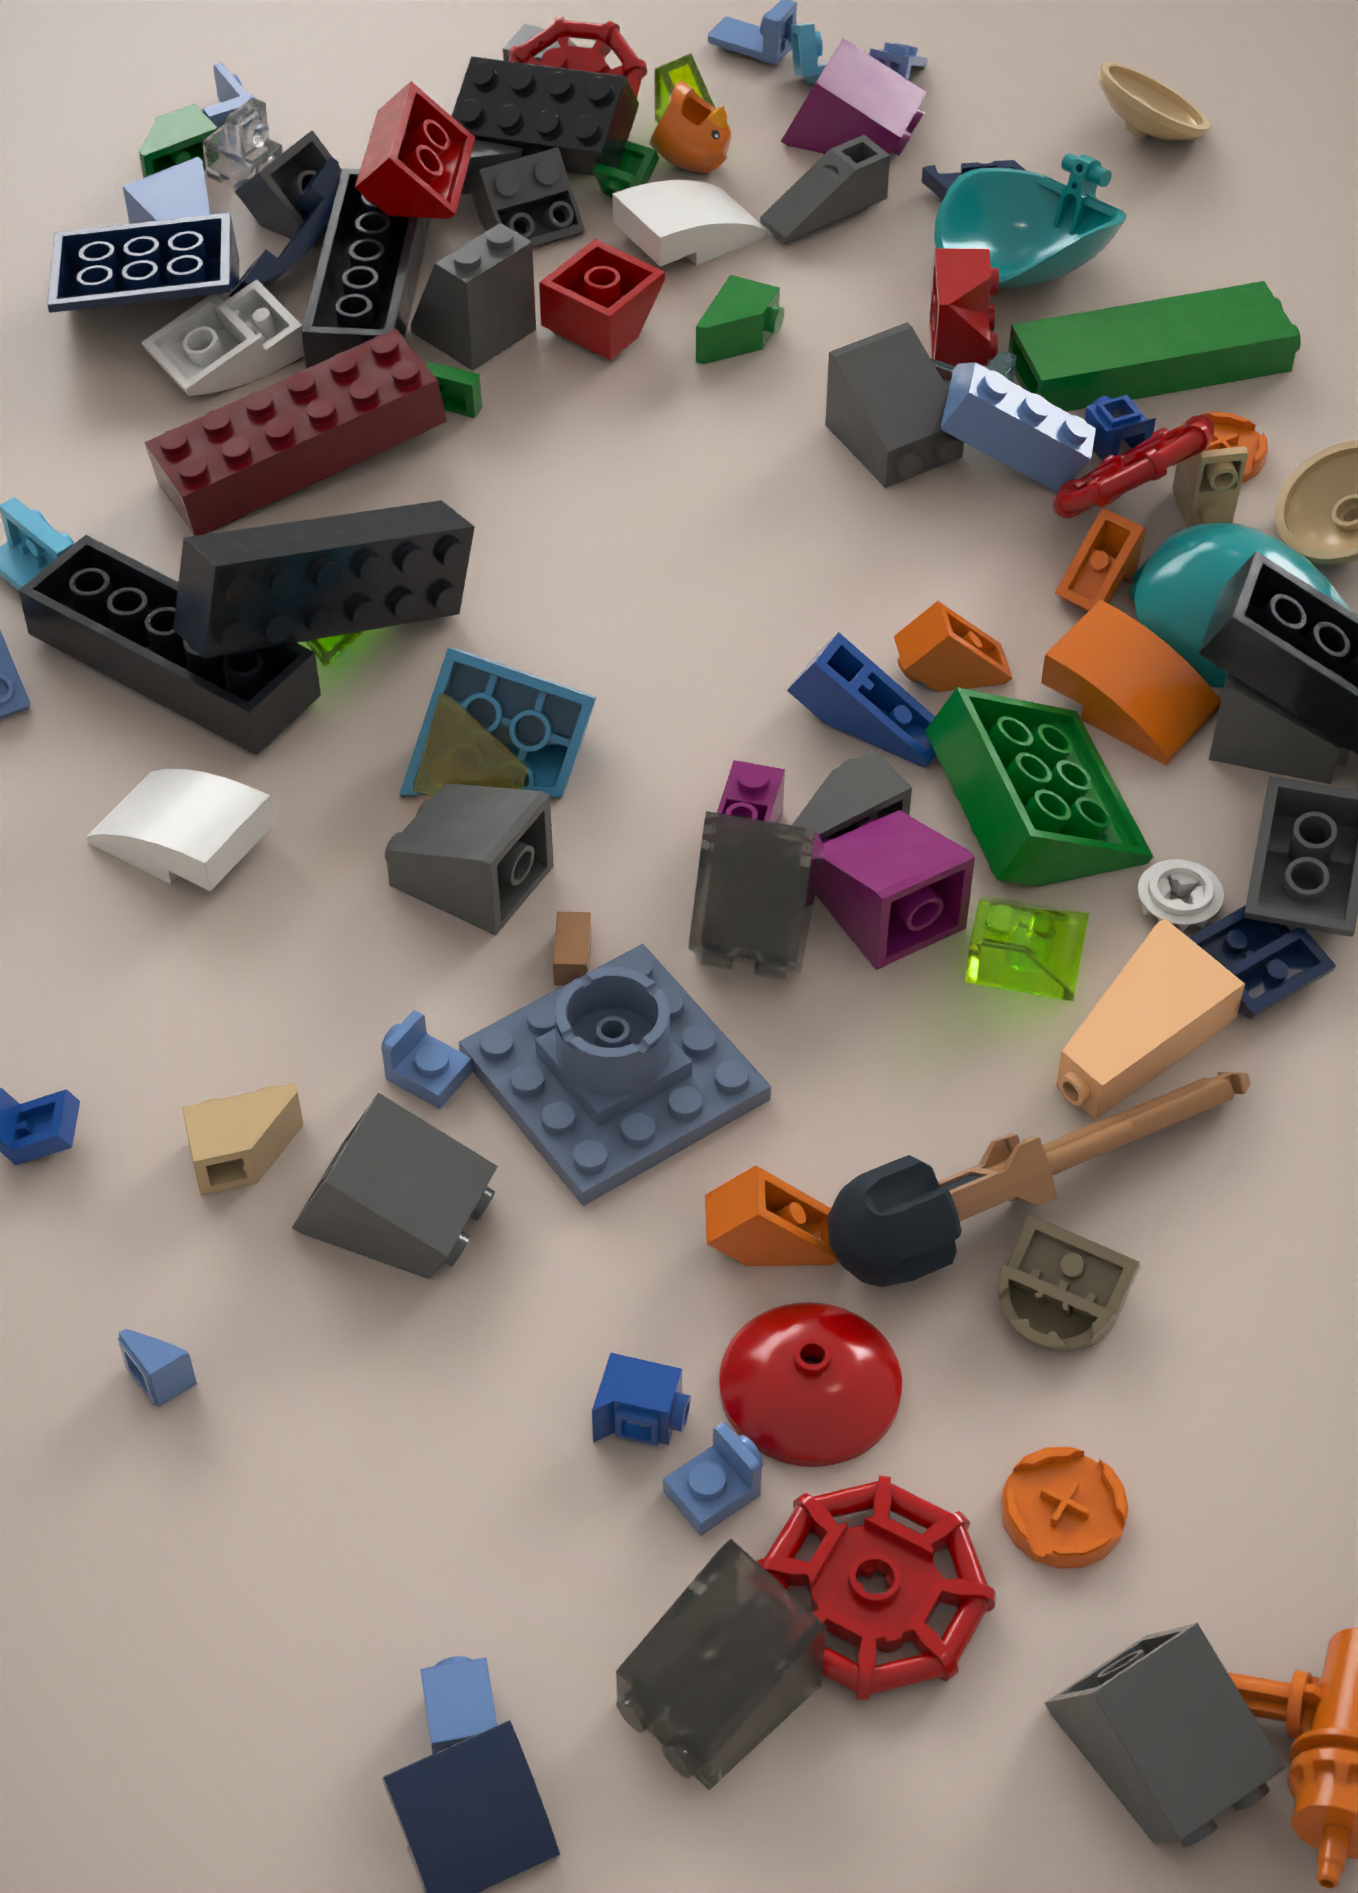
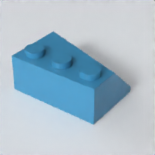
(525, 712)

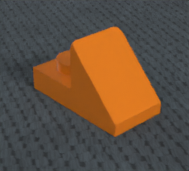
(1103, 561)

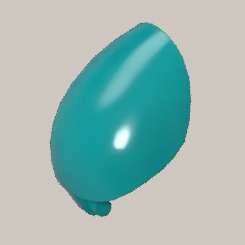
(1030, 220)
(1184, 577)

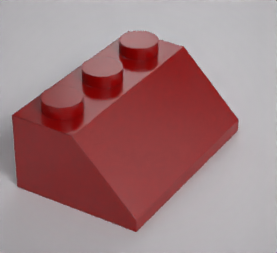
(415, 158)

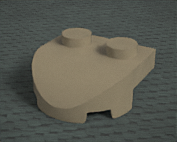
(1063, 1287)

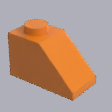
(949, 652)
(767, 1222)

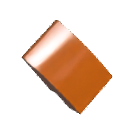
(1130, 683)

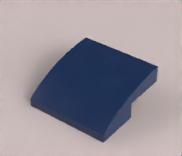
(1265, 958)
(472, 1813)

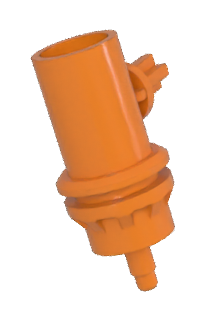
(1325, 1749)

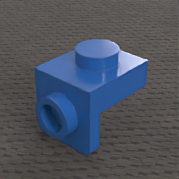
(37, 1126)

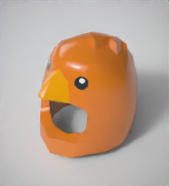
(692, 132)

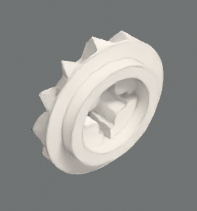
(1184, 879)

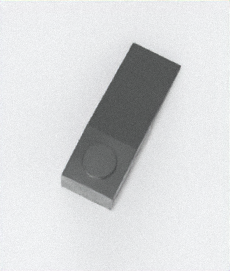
(854, 795)

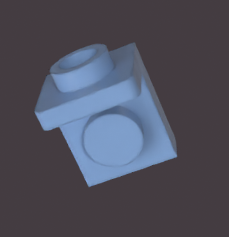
(423, 1062)
(716, 1480)

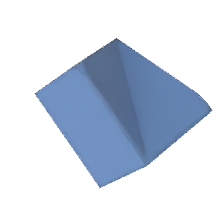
(156, 1366)

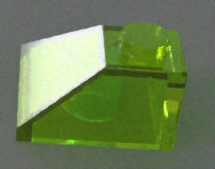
(1026, 947)

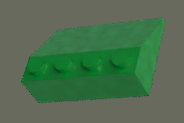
(1034, 789)

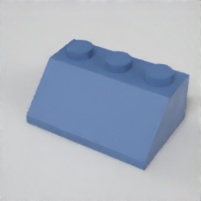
(1016, 426)

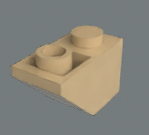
(1210, 485)
(241, 1135)

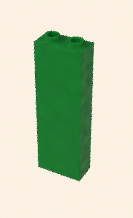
(1155, 346)

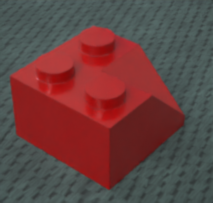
(600, 298)
(961, 308)

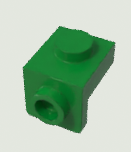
(634, 170)
(458, 389)

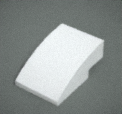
(684, 221)
(227, 342)
(185, 825)

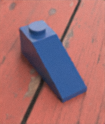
(863, 701)

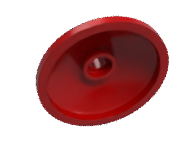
(803, 1409)

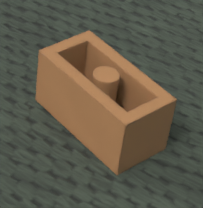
(571, 946)

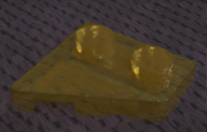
(465, 753)

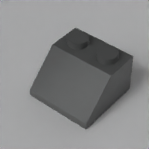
(276, 187)

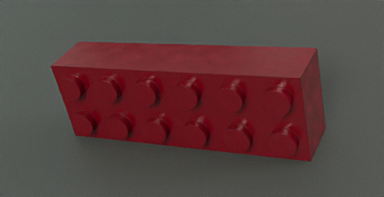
(296, 432)

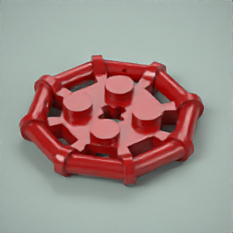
(582, 58)
(1134, 467)
(914, 1585)

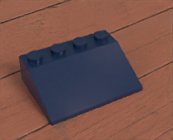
(143, 262)

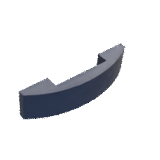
(317, 202)

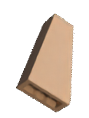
(1147, 1020)

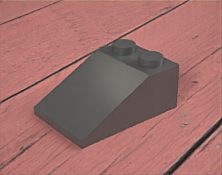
(1306, 858)

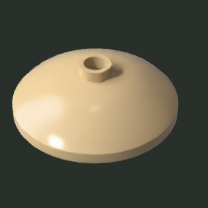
(1150, 105)
(1320, 506)

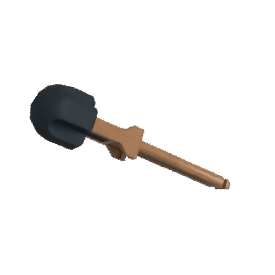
(905, 1222)

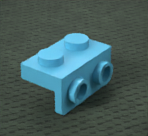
(30, 543)

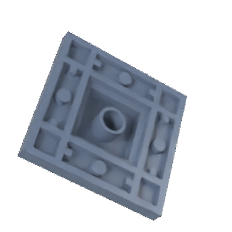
(614, 1073)

